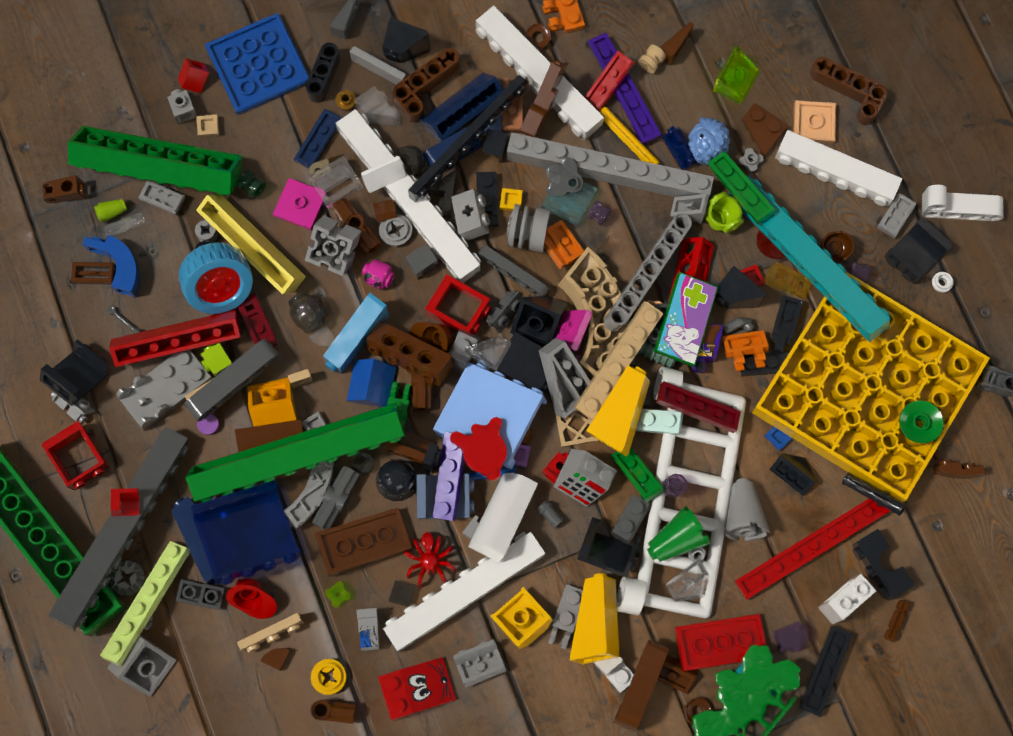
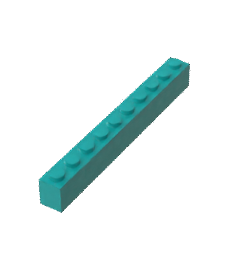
(821, 270)

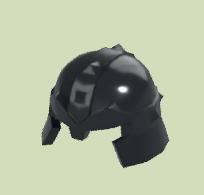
(396, 480)

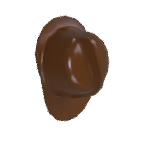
(433, 334)

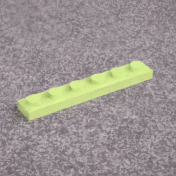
(145, 603)

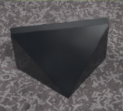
(794, 472)

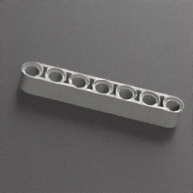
(644, 279)

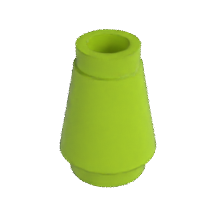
(107, 210)

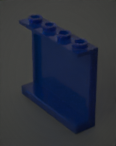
(244, 533)

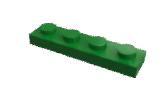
(741, 187)

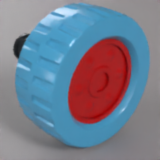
(215, 277)

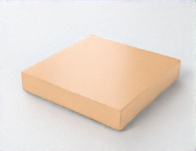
(815, 120)

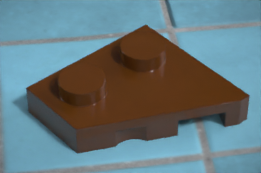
(763, 128)

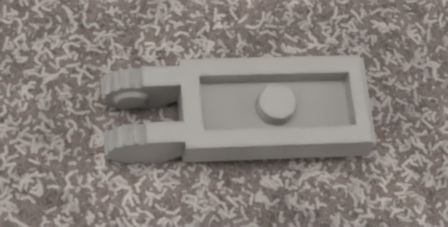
(566, 614)

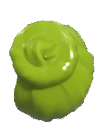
(723, 213)

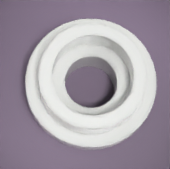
(946, 278)

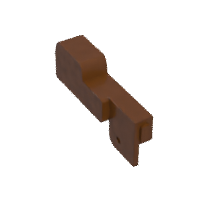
(544, 100)

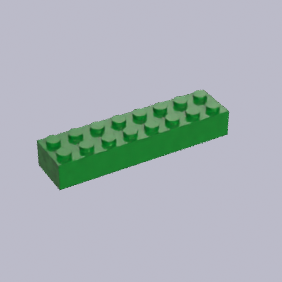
(155, 160)

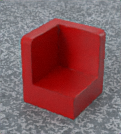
(193, 75)
(125, 502)

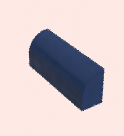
(462, 106)

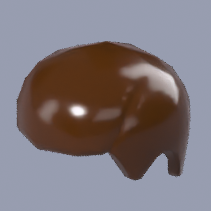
(839, 245)

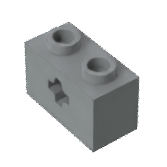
(470, 214)

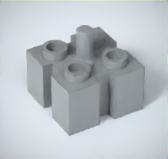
(332, 245)

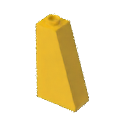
(621, 411)
(597, 622)

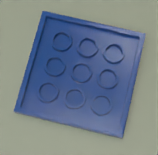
(257, 63)

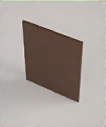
(262, 434)

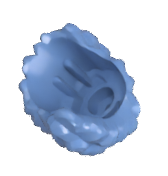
(713, 142)

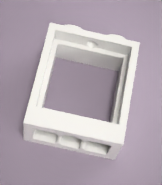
(846, 599)

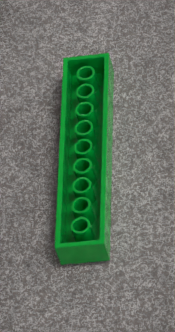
(47, 543)

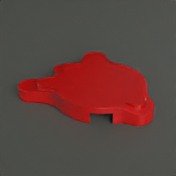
(483, 449)

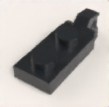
(785, 322)

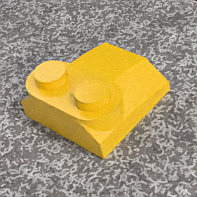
(522, 619)

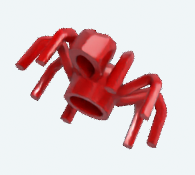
(429, 560)

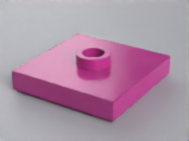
(299, 204)
(573, 327)

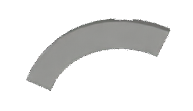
(316, 486)

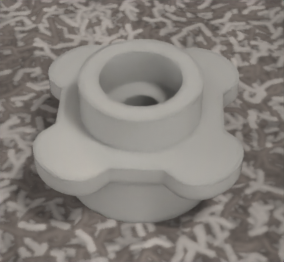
(750, 165)

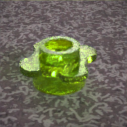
(337, 588)

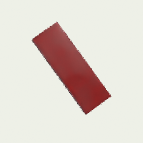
(609, 80)

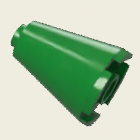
(678, 537)

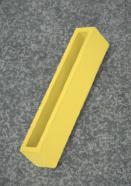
(251, 243)

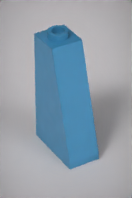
(354, 334)

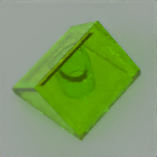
(736, 76)

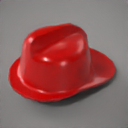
(251, 599)

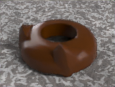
(538, 28)
(700, 702)

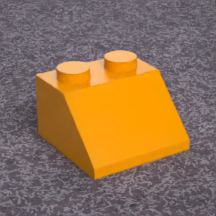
(271, 402)

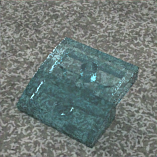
(571, 205)

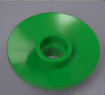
(928, 415)

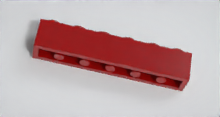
(175, 338)

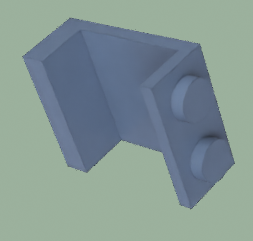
(427, 491)

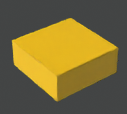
(509, 198)

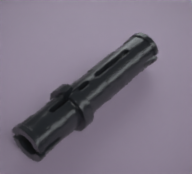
(896, 506)

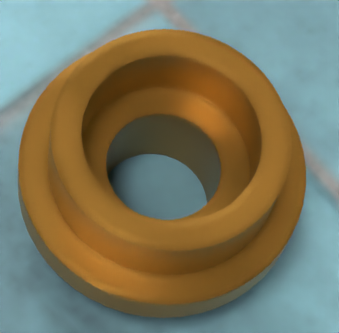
(345, 105)

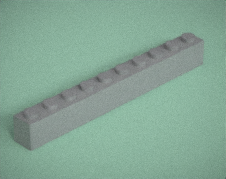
(609, 167)

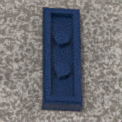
(317, 139)

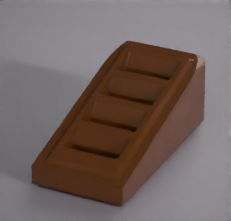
(675, 43)

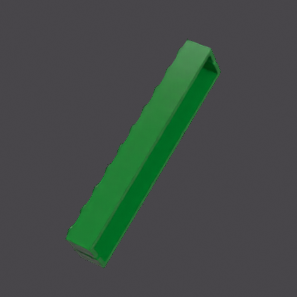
(295, 452)

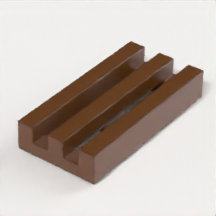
(103, 265)

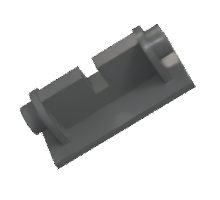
(500, 317)

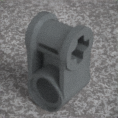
(994, 381)

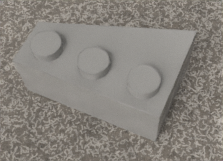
(563, 376)

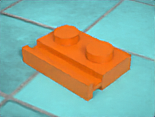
(561, 245)

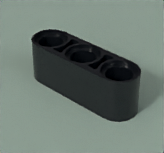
(323, 63)

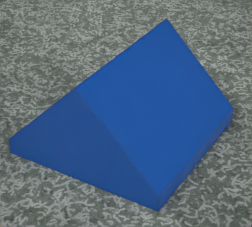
(371, 382)

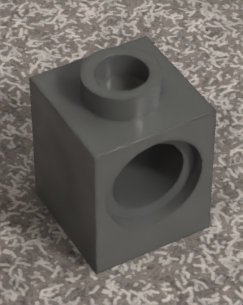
(422, 261)

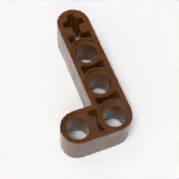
(429, 82)
(847, 87)
(641, 686)

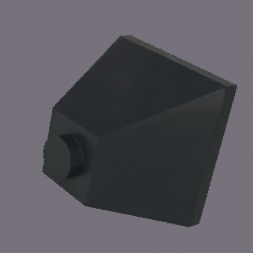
(404, 41)
(738, 291)
(538, 318)

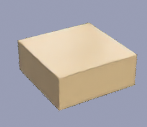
(207, 126)
(300, 378)

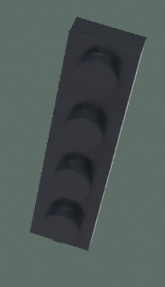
(772, 364)
(825, 671)

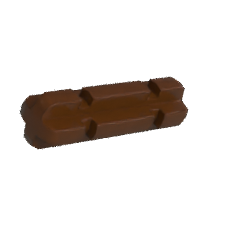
(897, 620)

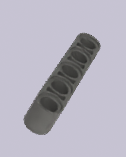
(231, 380)

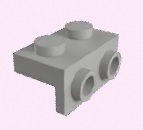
(479, 663)

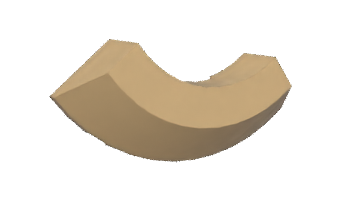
(593, 290)

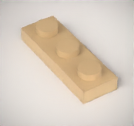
(270, 633)

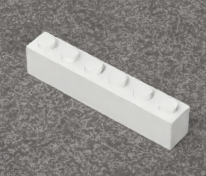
(838, 168)

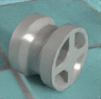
(209, 235)

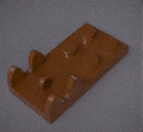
(362, 541)

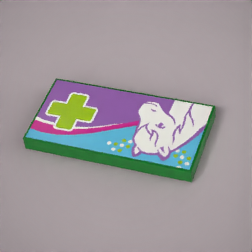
(685, 319)

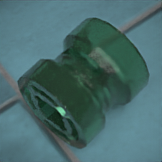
(251, 184)

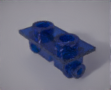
(679, 147)

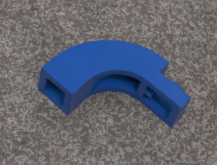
(127, 268)

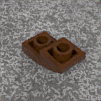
(954, 470)

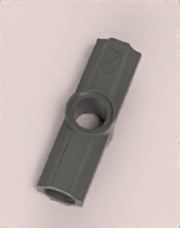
(336, 498)

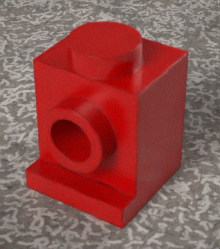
(550, 470)

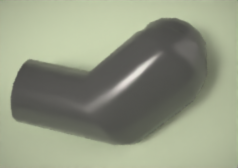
(739, 322)

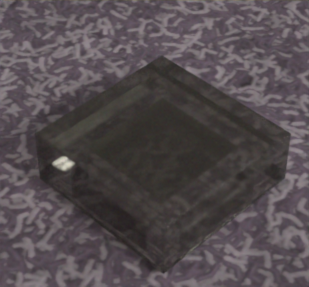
(402, 594)

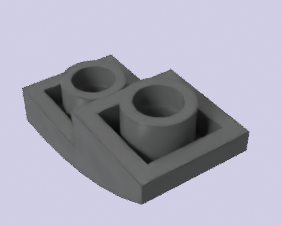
(199, 594)

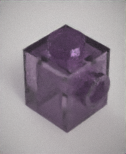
(791, 637)

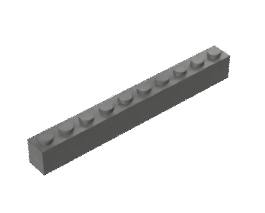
(118, 532)

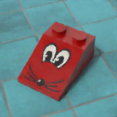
(416, 688)

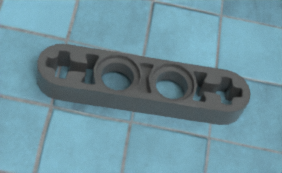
(513, 271)

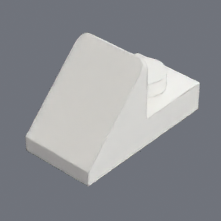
(616, 672)

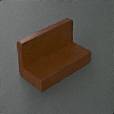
(411, 448)

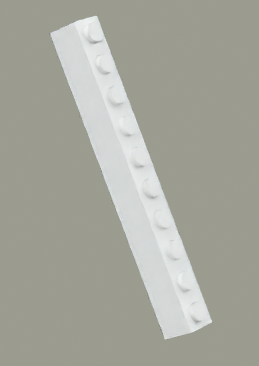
(422, 214)

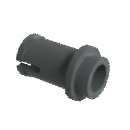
(550, 514)

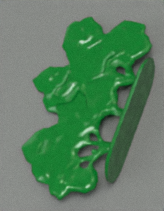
(748, 694)

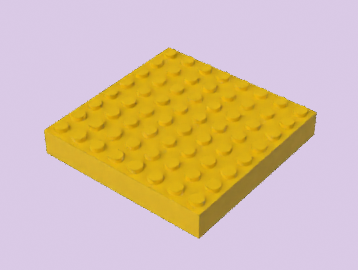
(849, 393)

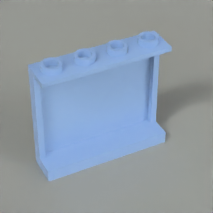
(488, 395)

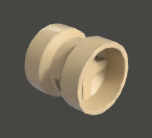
(652, 58)

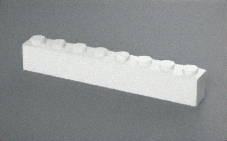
(533, 66)
(463, 592)

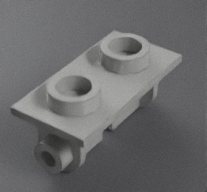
(76, 411)

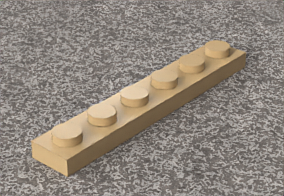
(618, 360)

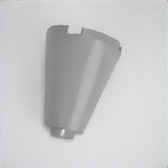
(745, 513)

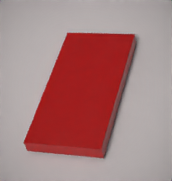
(718, 641)

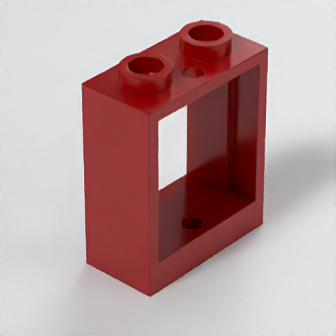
(441, 293)
(62, 439)

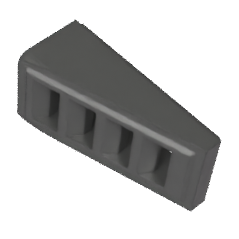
(342, 23)

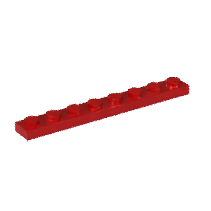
(809, 548)

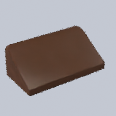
(675, 677)

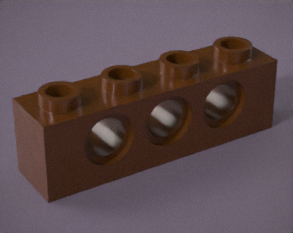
(396, 345)

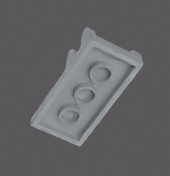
(163, 388)

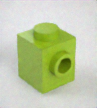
(215, 359)

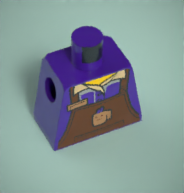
(708, 347)

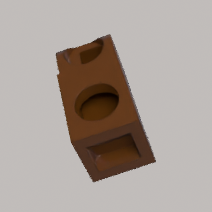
(63, 189)

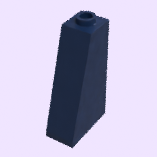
(186, 525)

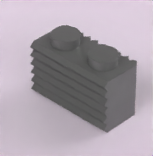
(630, 519)

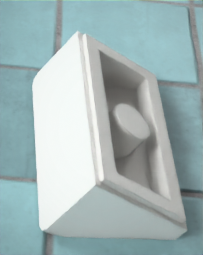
(383, 174)

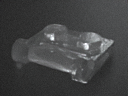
(332, 176)

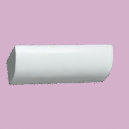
(503, 515)

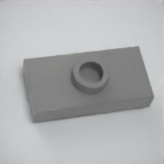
(162, 197)
(896, 215)

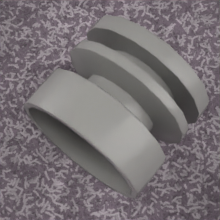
(528, 227)

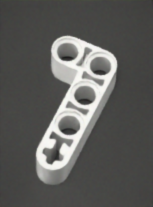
(940, 204)

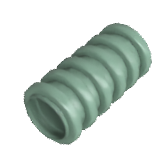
(648, 351)

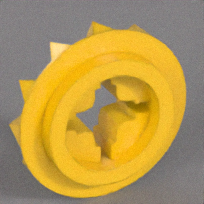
(330, 687)

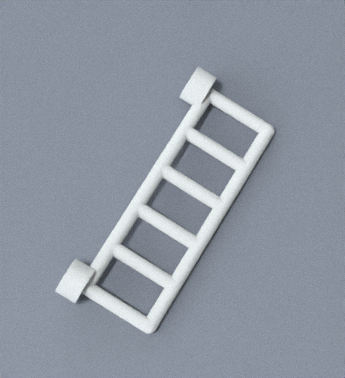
(634, 593)

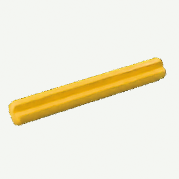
(627, 137)

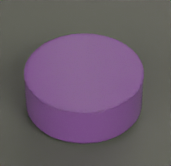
(209, 425)

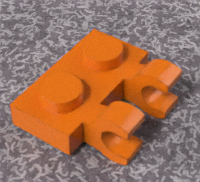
(569, 13)
(746, 344)

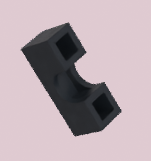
(889, 582)

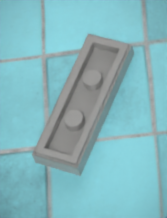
(376, 65)

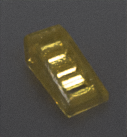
(785, 286)

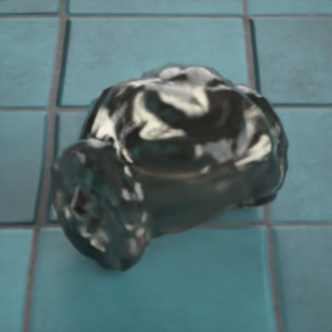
(308, 311)

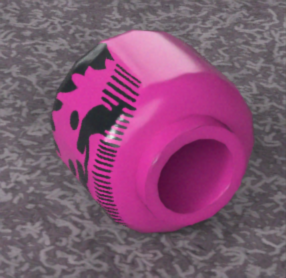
(378, 274)

